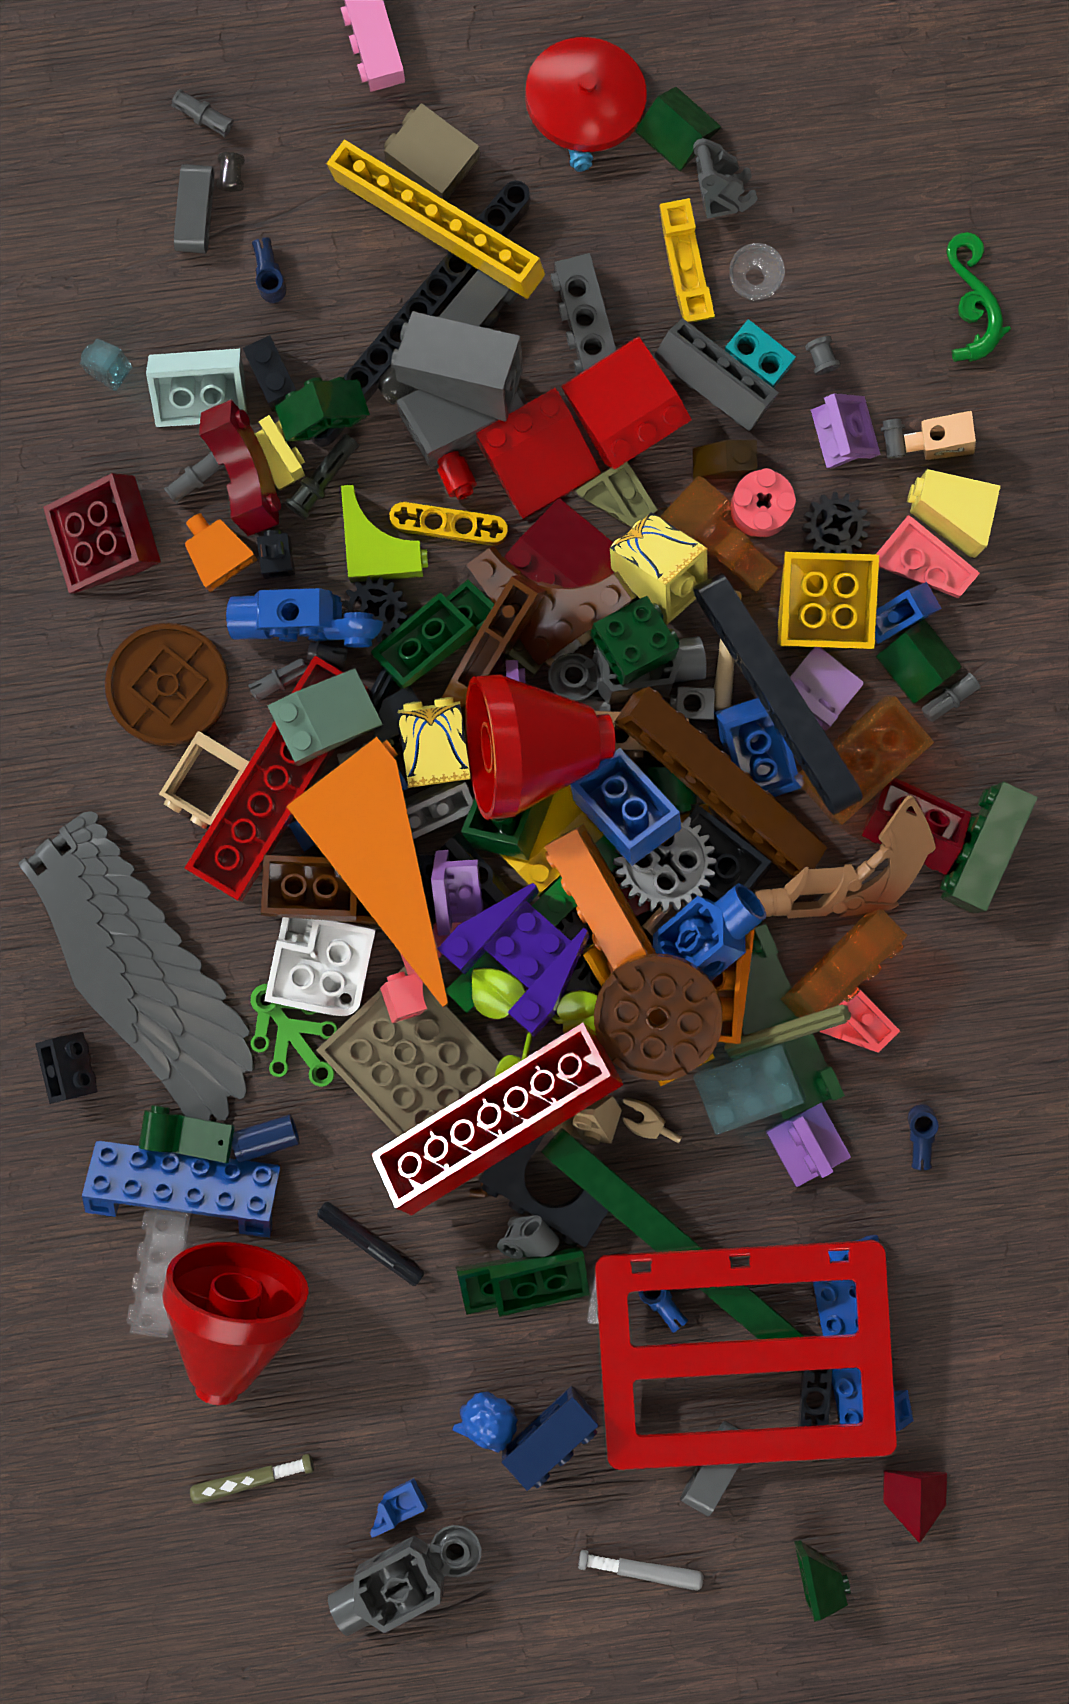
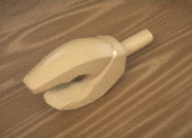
(652, 1123)

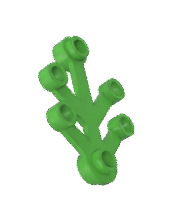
(289, 1031)

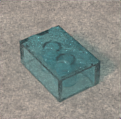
(749, 1088)

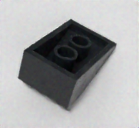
(735, 858)

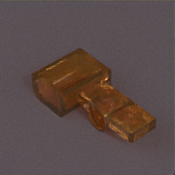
(700, 516)

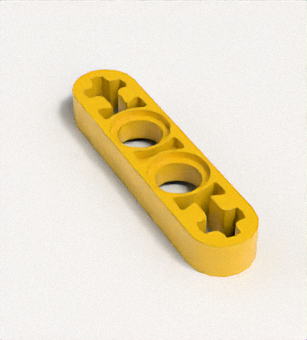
(447, 529)

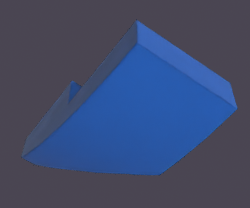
(398, 1506)

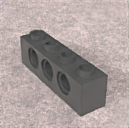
(580, 273)

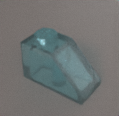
(105, 363)

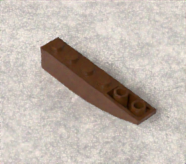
(496, 635)

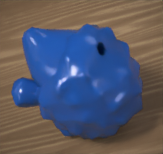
(487, 1421)

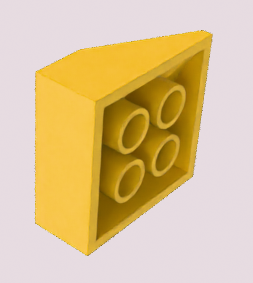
(828, 600)

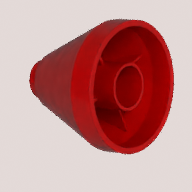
(528, 743)
(231, 1313)

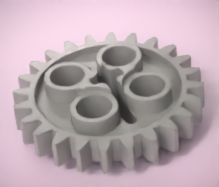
(644, 880)

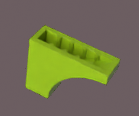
(374, 552)

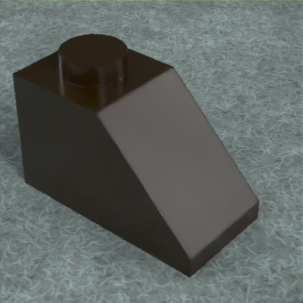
(725, 459)

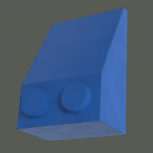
(757, 746)

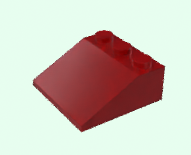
(625, 403)
(538, 453)

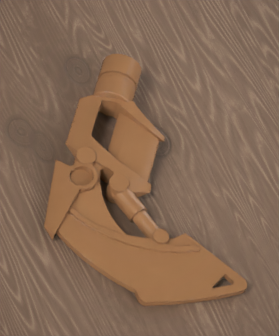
(906, 845)

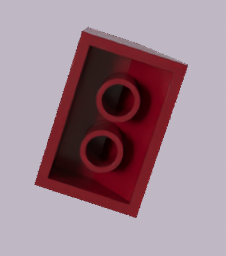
(946, 821)

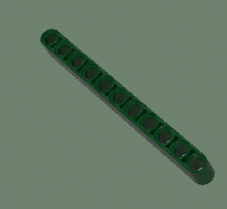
(659, 1231)

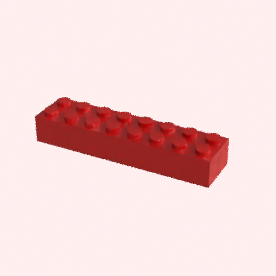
(256, 808)
(496, 1119)

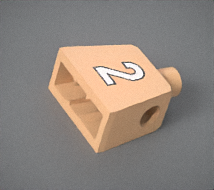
(956, 435)

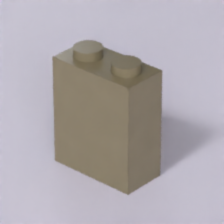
(431, 152)

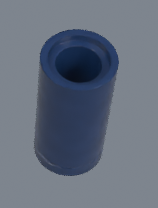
(265, 1138)

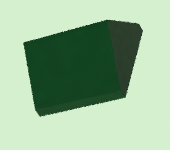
(674, 127)
(918, 661)

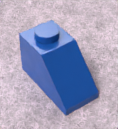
(905, 611)

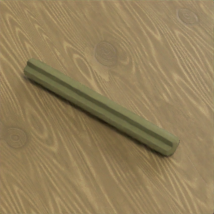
(789, 1031)

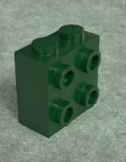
(635, 640)

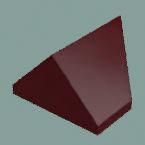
(915, 1498)

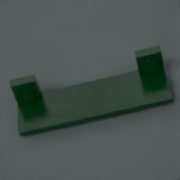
(765, 1009)

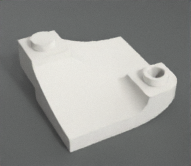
(318, 964)

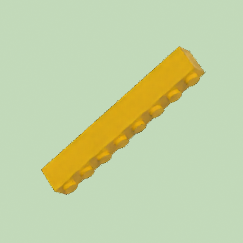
(436, 219)

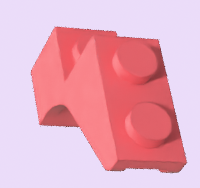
(405, 993)

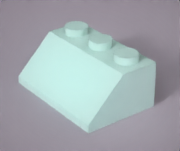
(194, 382)

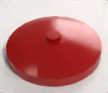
(585, 94)

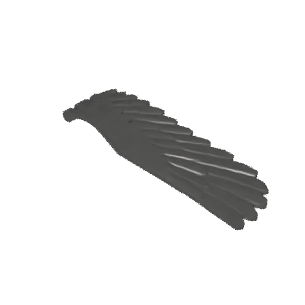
(137, 972)

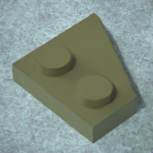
(619, 495)

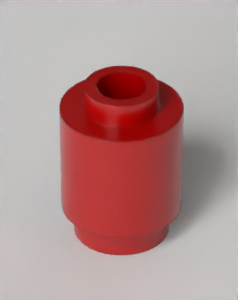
(456, 475)

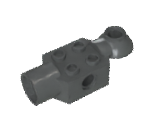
(598, 677)
(403, 1581)

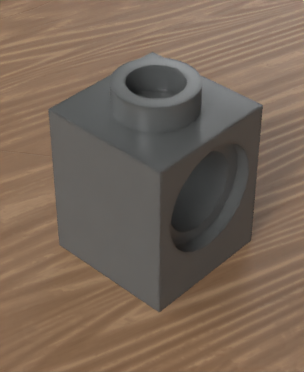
(704, 696)

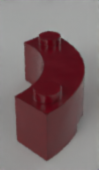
(235, 445)

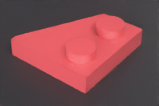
(866, 1027)

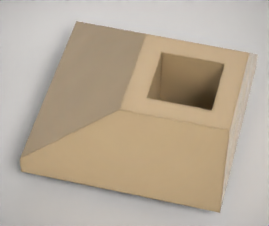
(595, 1122)

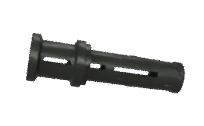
(313, 487)

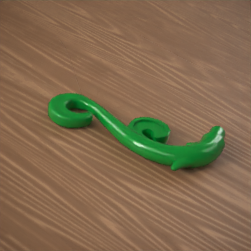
(980, 295)

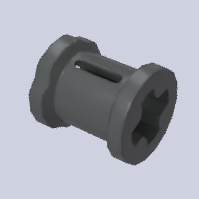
(822, 355)

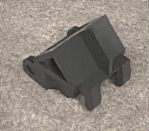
(717, 180)

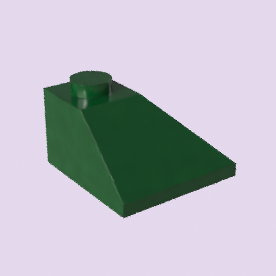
(822, 1582)

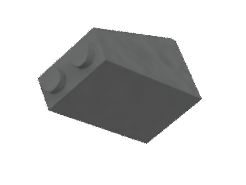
(460, 363)
(443, 425)

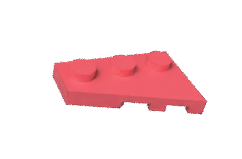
(924, 558)

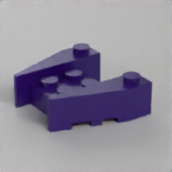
(526, 948)

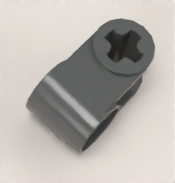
(528, 1238)

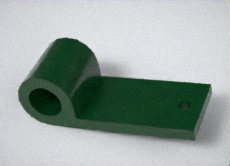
(185, 1135)

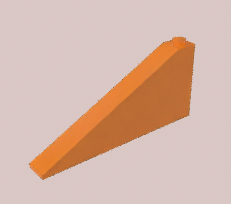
(366, 835)

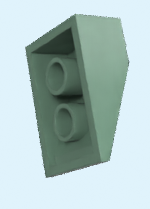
(324, 716)

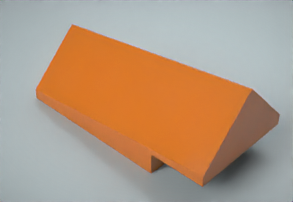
(732, 992)

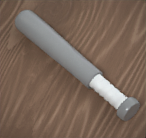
(652, 1572)

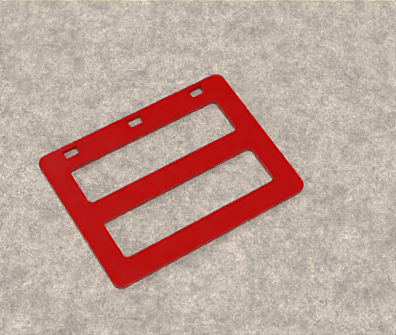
(866, 1350)

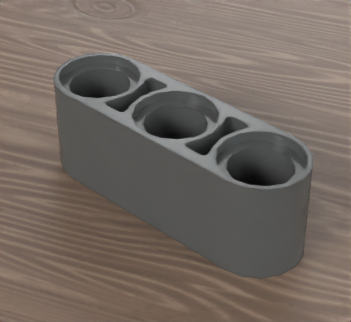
(194, 208)
(709, 1482)

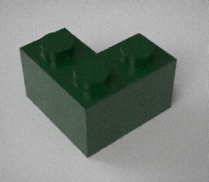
(321, 407)

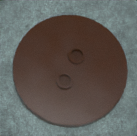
(167, 684)

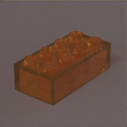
(874, 752)
(846, 965)

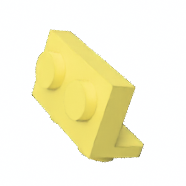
(282, 461)

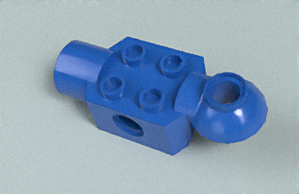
(299, 614)
(711, 931)

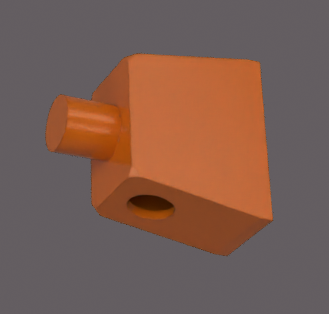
(216, 551)

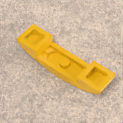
(685, 261)

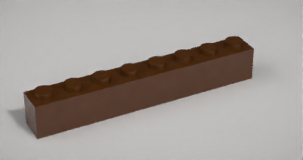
(720, 782)

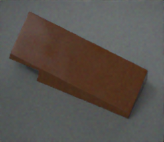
(308, 890)

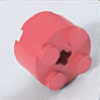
(762, 486)

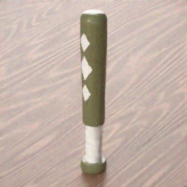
(243, 1481)

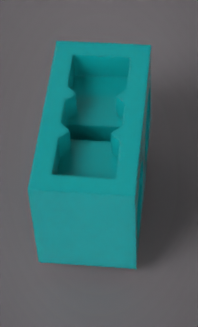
(764, 350)

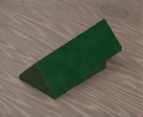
(433, 633)
(523, 1282)

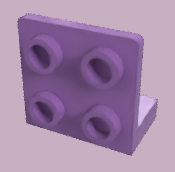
(825, 685)

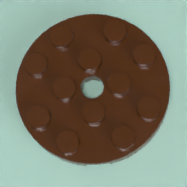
(649, 985)

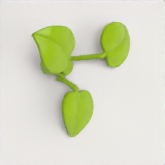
(497, 991)

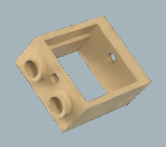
(198, 743)

